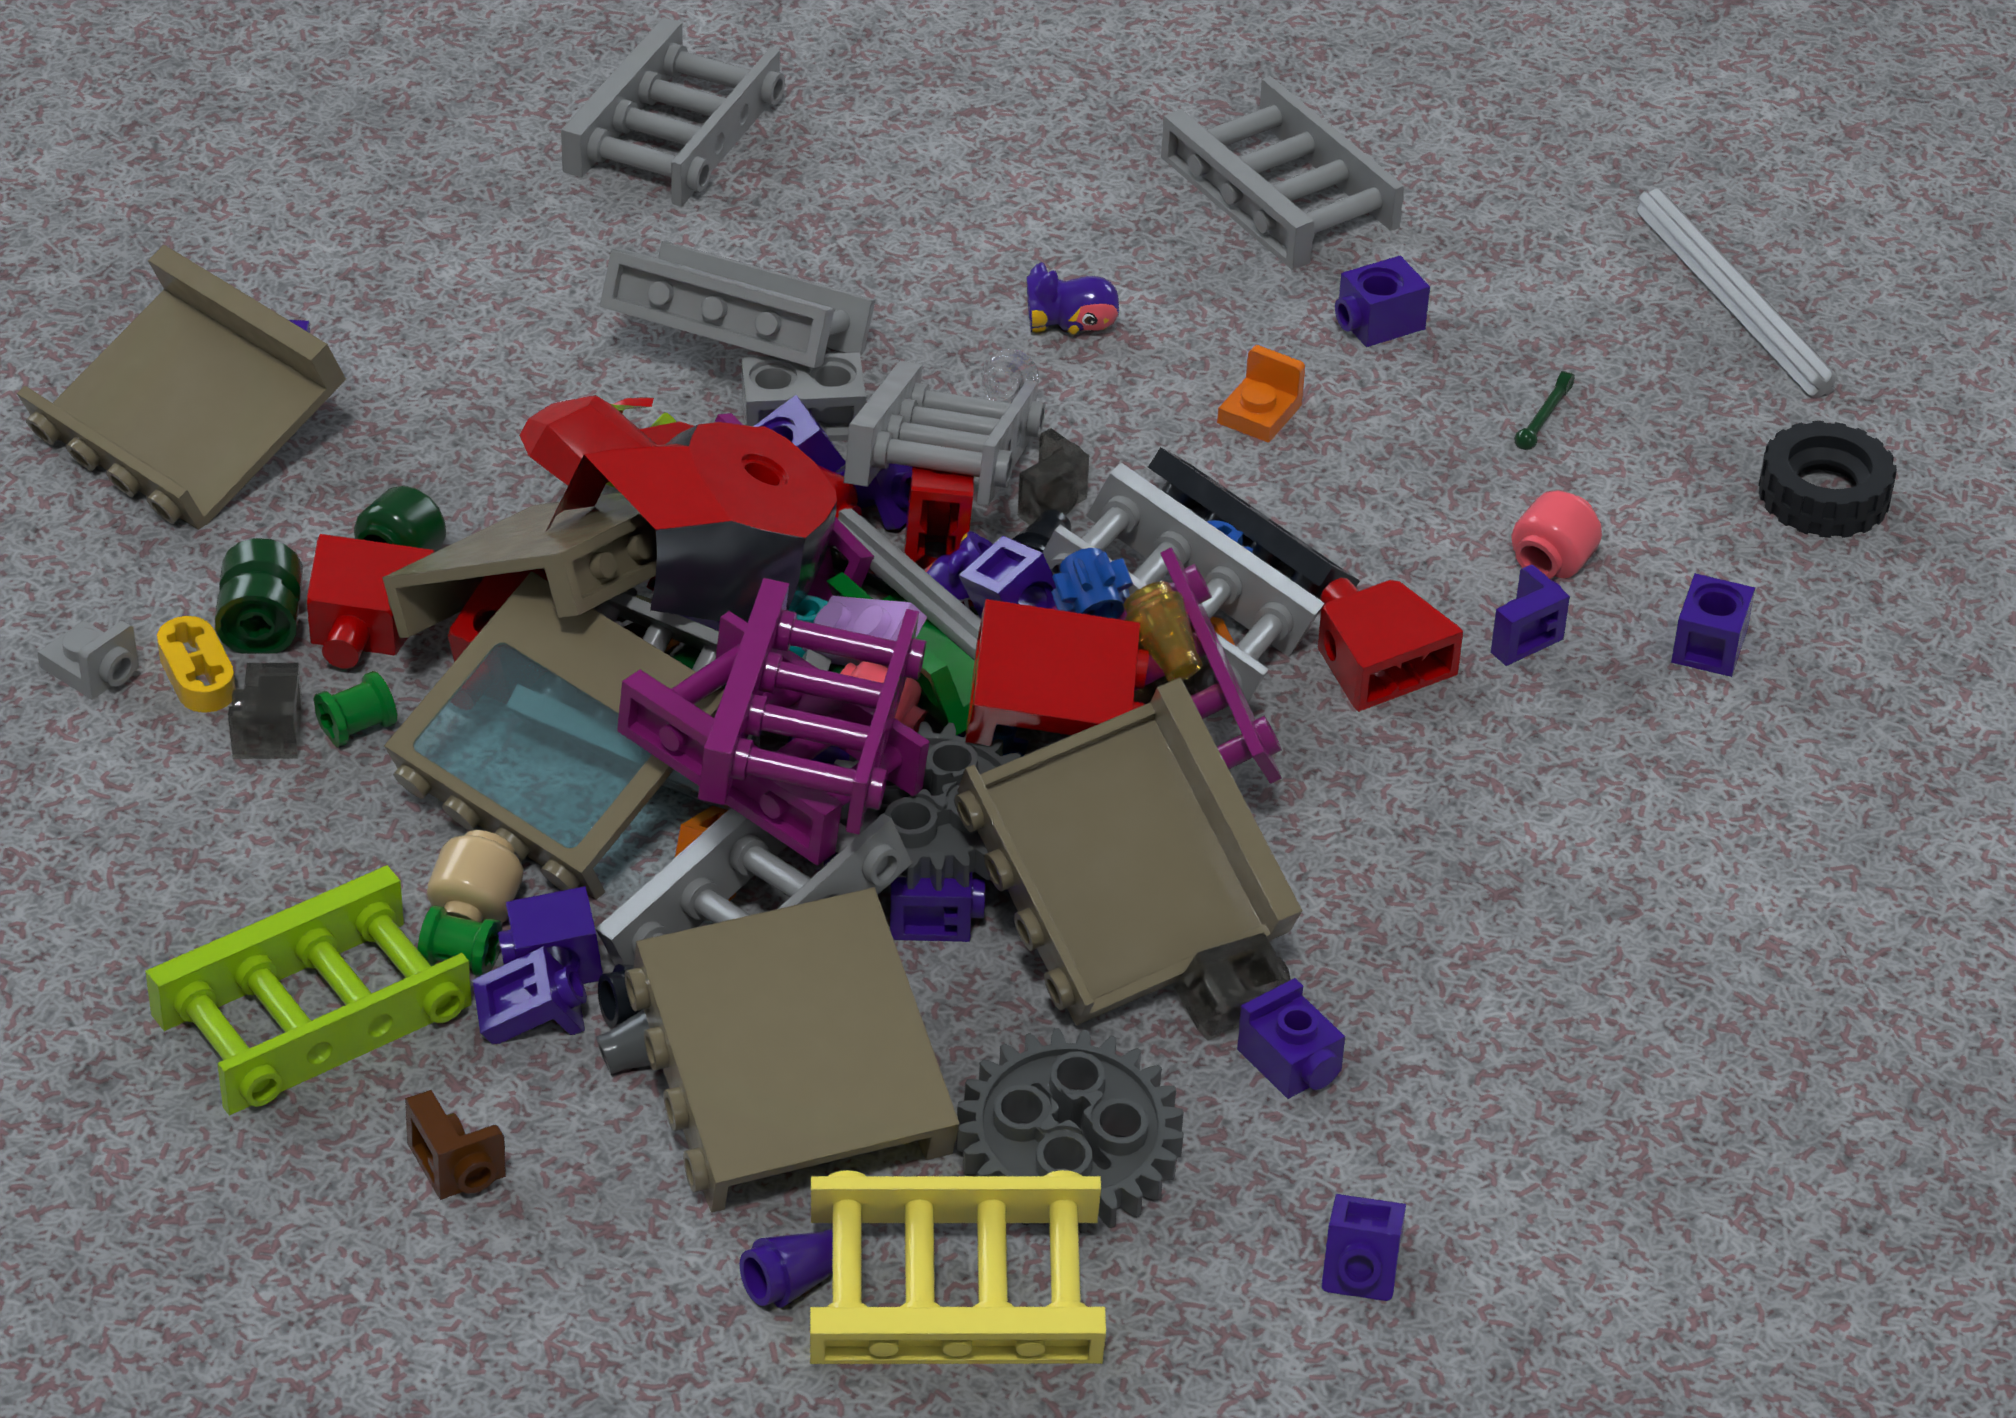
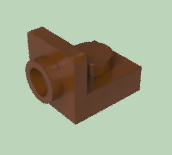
(446, 1154)

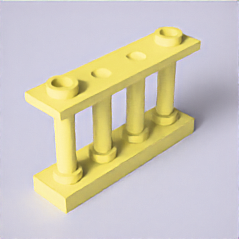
(956, 1335)

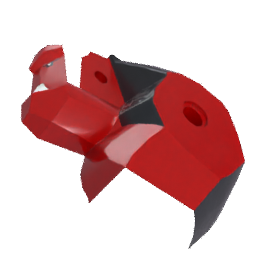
(720, 494)

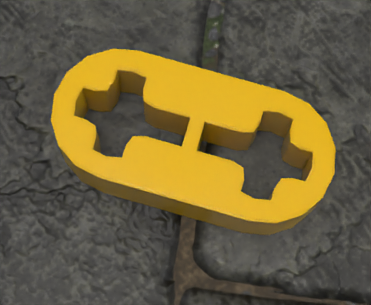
(184, 666)

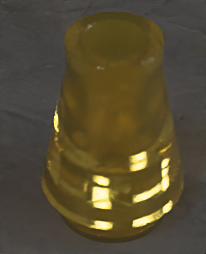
(1164, 629)

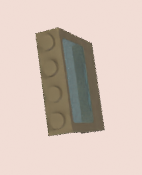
(530, 735)

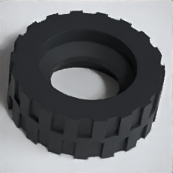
(1819, 508)

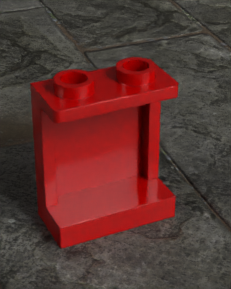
(1051, 670)

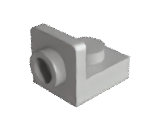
(92, 658)

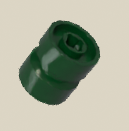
(259, 597)

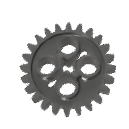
(929, 820)
(1071, 1125)

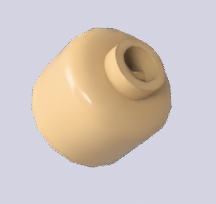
(476, 876)

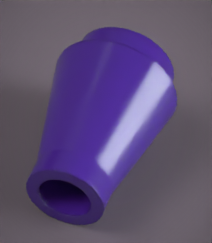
(786, 1266)

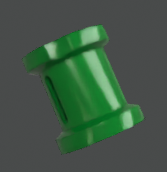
(355, 709)
(448, 936)

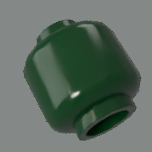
(402, 518)

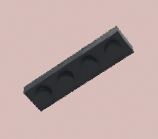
(1268, 539)

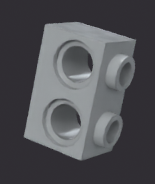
(829, 392)

